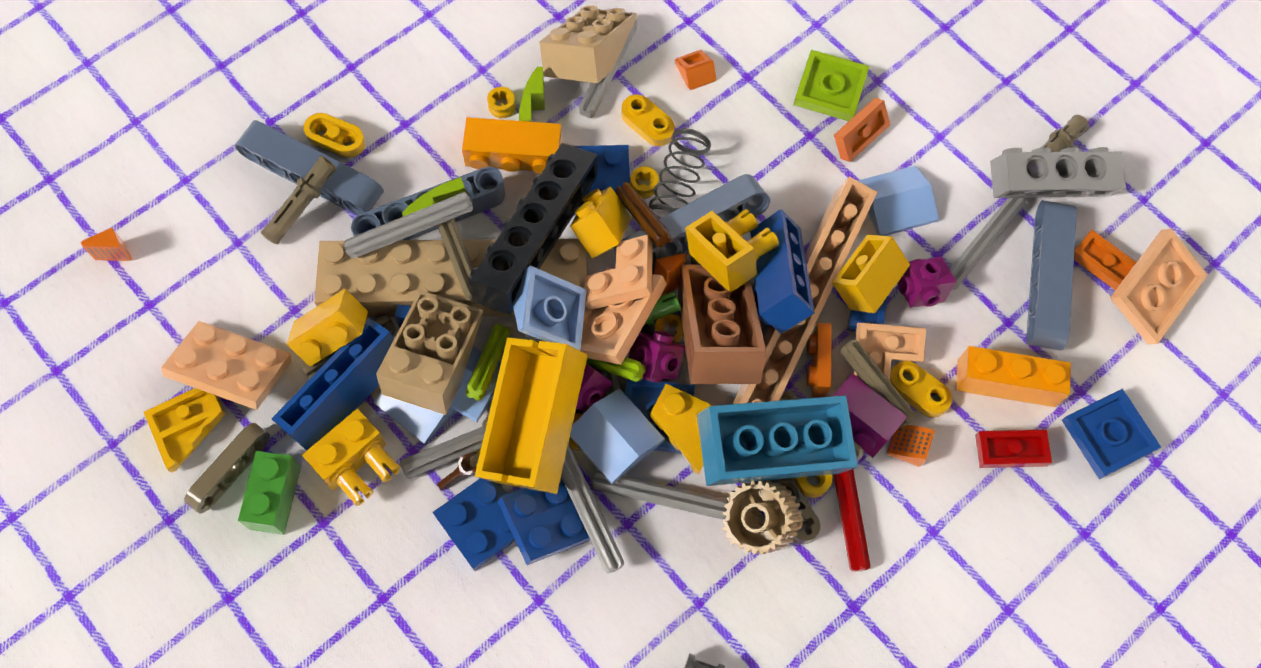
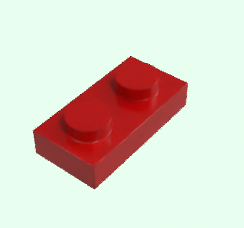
(1013, 448)

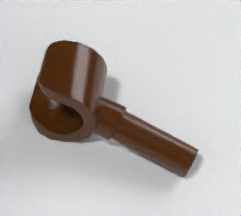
(463, 468)

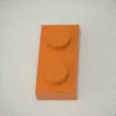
(862, 129)
(1103, 259)
(820, 372)

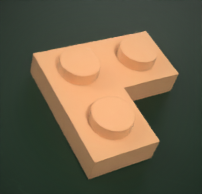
(628, 280)
(891, 343)

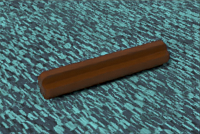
(643, 214)

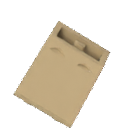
(586, 44)
(430, 352)

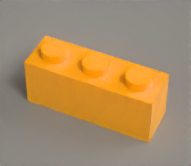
(509, 144)
(1013, 376)

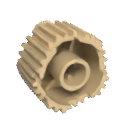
(781, 515)

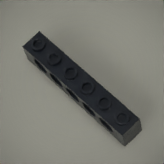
(534, 227)

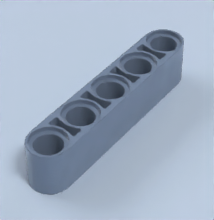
(294, 160)
(474, 186)
(725, 201)
(1051, 276)

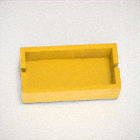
(531, 415)

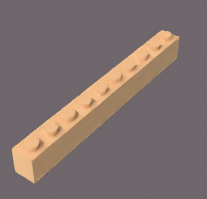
(824, 261)

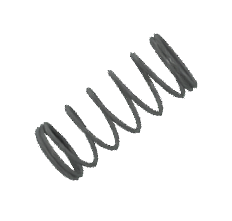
(684, 150)

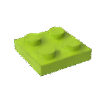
(831, 85)

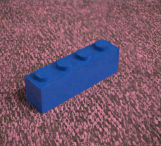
(783, 276)
(336, 387)

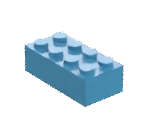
(776, 440)

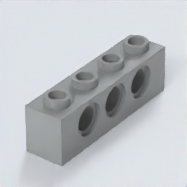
(1103, 176)

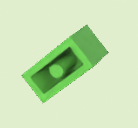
(269, 492)

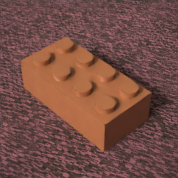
(720, 330)

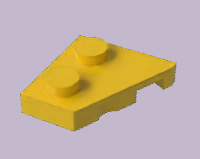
(677, 417)
(183, 424)

